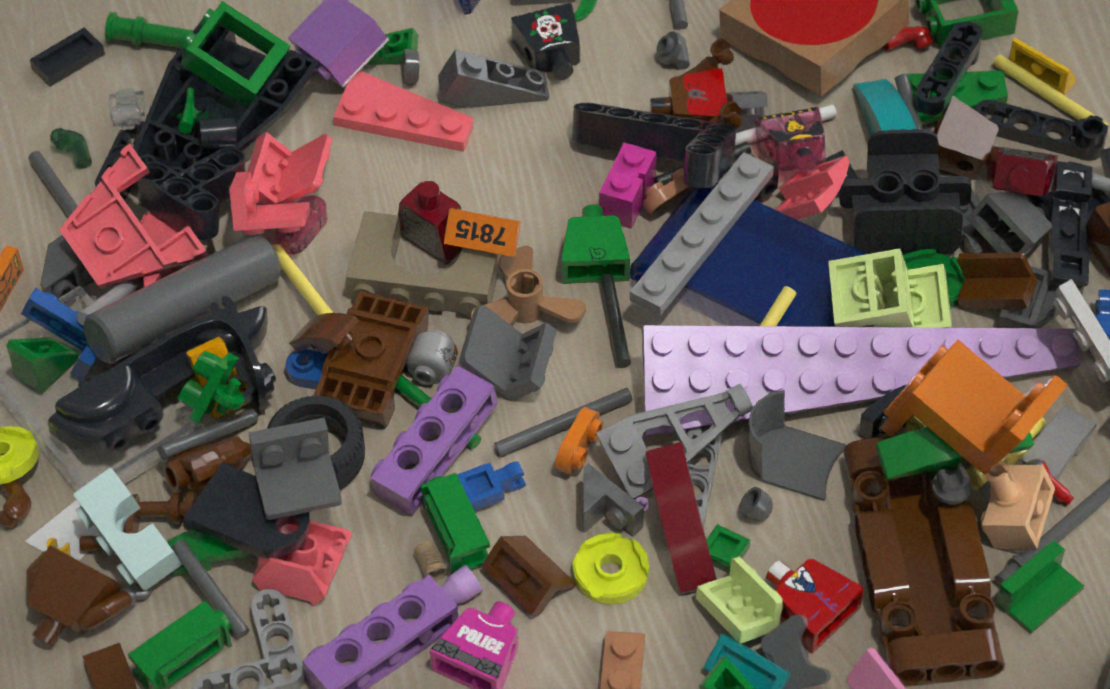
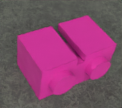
(626, 183)

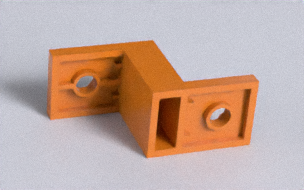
(971, 405)

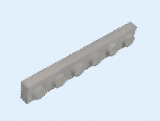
(701, 234)

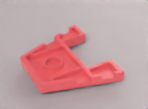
(111, 237)

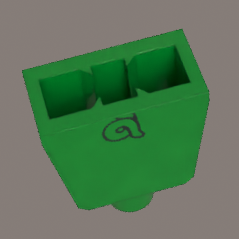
(594, 248)

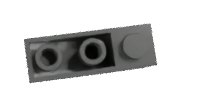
(485, 82)

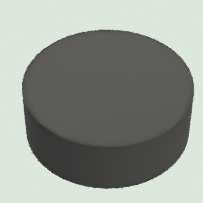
(410, 66)

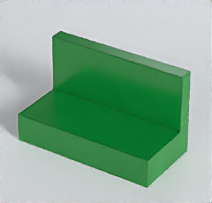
(1038, 588)

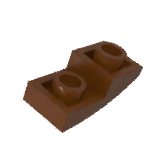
(325, 332)

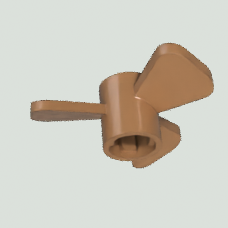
(525, 293)

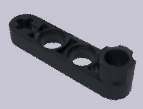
(963, 48)
(1089, 132)

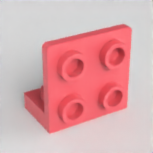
(256, 218)

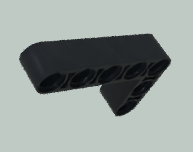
(701, 144)

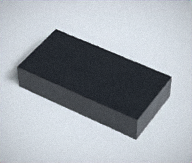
(67, 56)

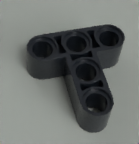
(192, 194)

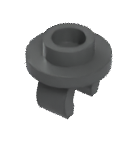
(952, 485)

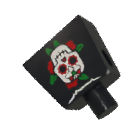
(548, 39)

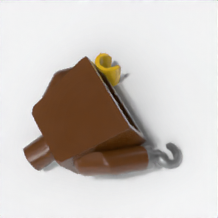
(73, 594)

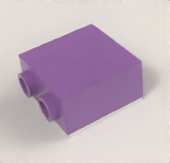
(339, 38)

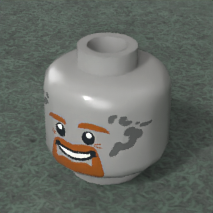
(431, 357)

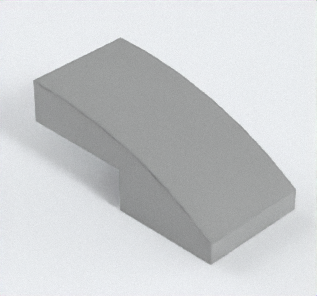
(1061, 440)

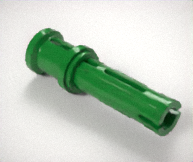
(140, 31)

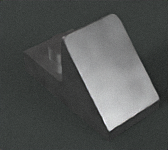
(752, 106)
(605, 498)

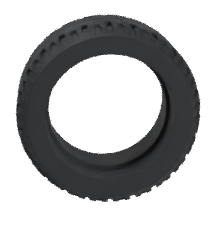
(339, 420)

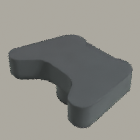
(786, 650)

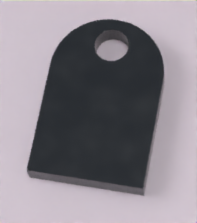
(234, 514)

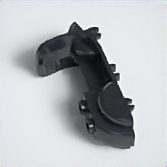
(124, 401)

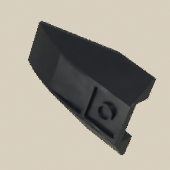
(160, 136)

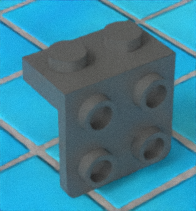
(504, 355)

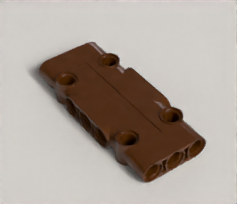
(923, 573)

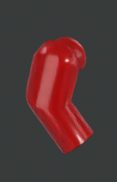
(918, 34)

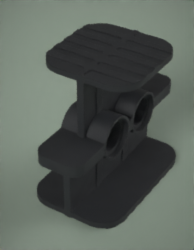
(905, 197)

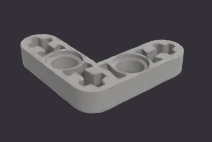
(274, 658)

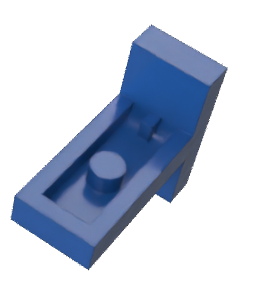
(60, 320)

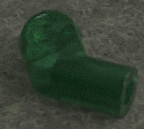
(74, 144)

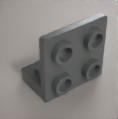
(294, 469)

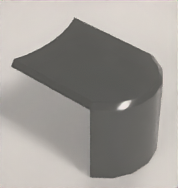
(789, 454)

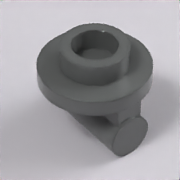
(673, 49)

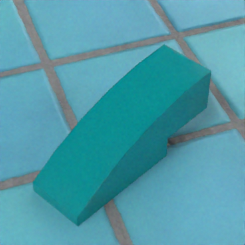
(882, 106)

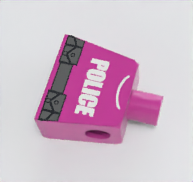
(478, 648)

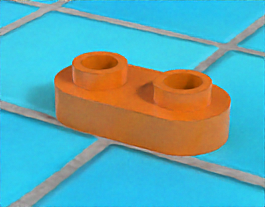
(574, 447)

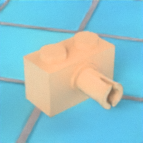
(1017, 505)

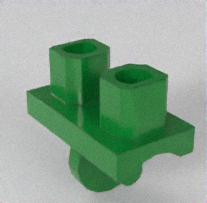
(217, 372)

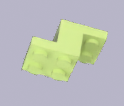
(886, 294)

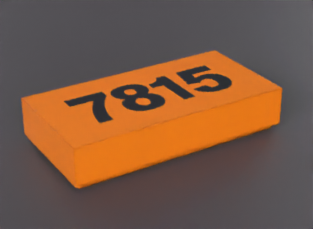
(482, 232)

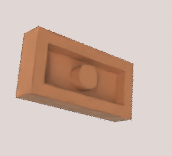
(622, 660)

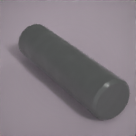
(181, 298)

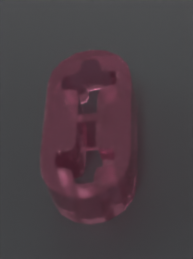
(307, 233)

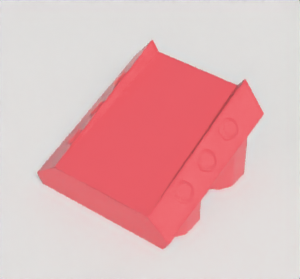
(308, 569)

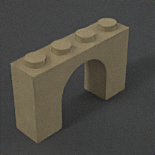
(456, 289)

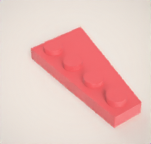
(394, 112)

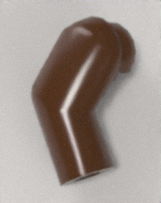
(16, 505)

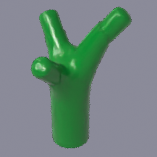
(189, 113)

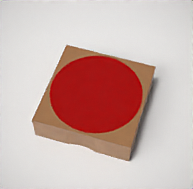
(812, 39)

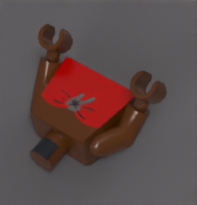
(702, 91)

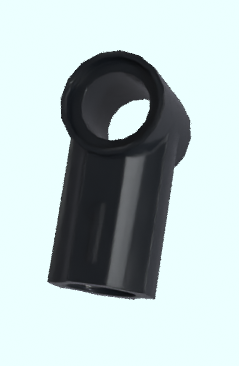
(215, 129)

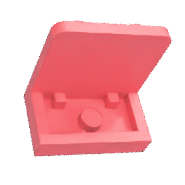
(285, 173)

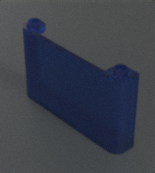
(757, 261)

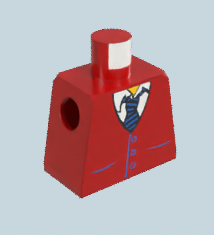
(819, 595)

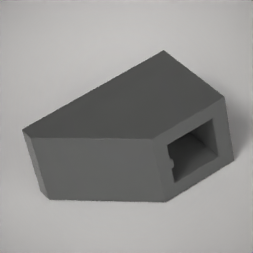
(63, 269)

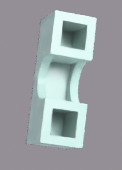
(143, 554)

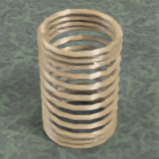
(434, 566)

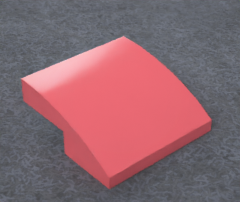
(814, 190)

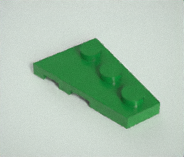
(971, 90)

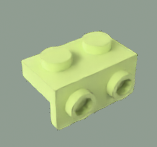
(742, 602)

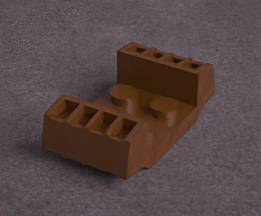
(373, 360)

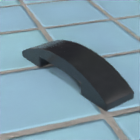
(1069, 223)

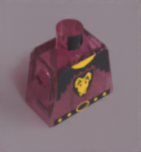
(792, 139)

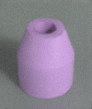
(462, 585)

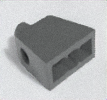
(1010, 222)

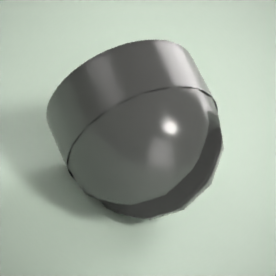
(756, 504)

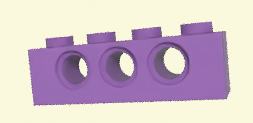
(433, 458)
(403, 638)

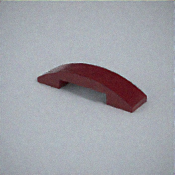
(680, 517)

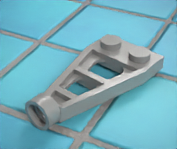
(627, 450)

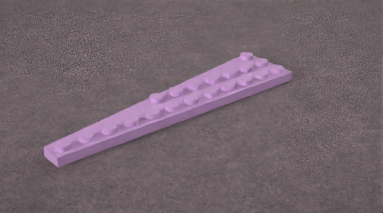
(823, 363)

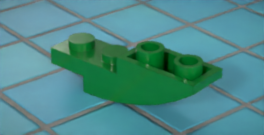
(923, 452)

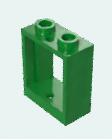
(996, 23)
(220, 75)

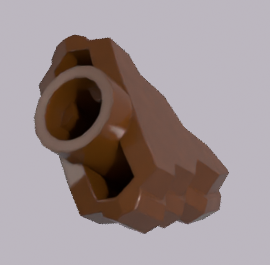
(198, 465)

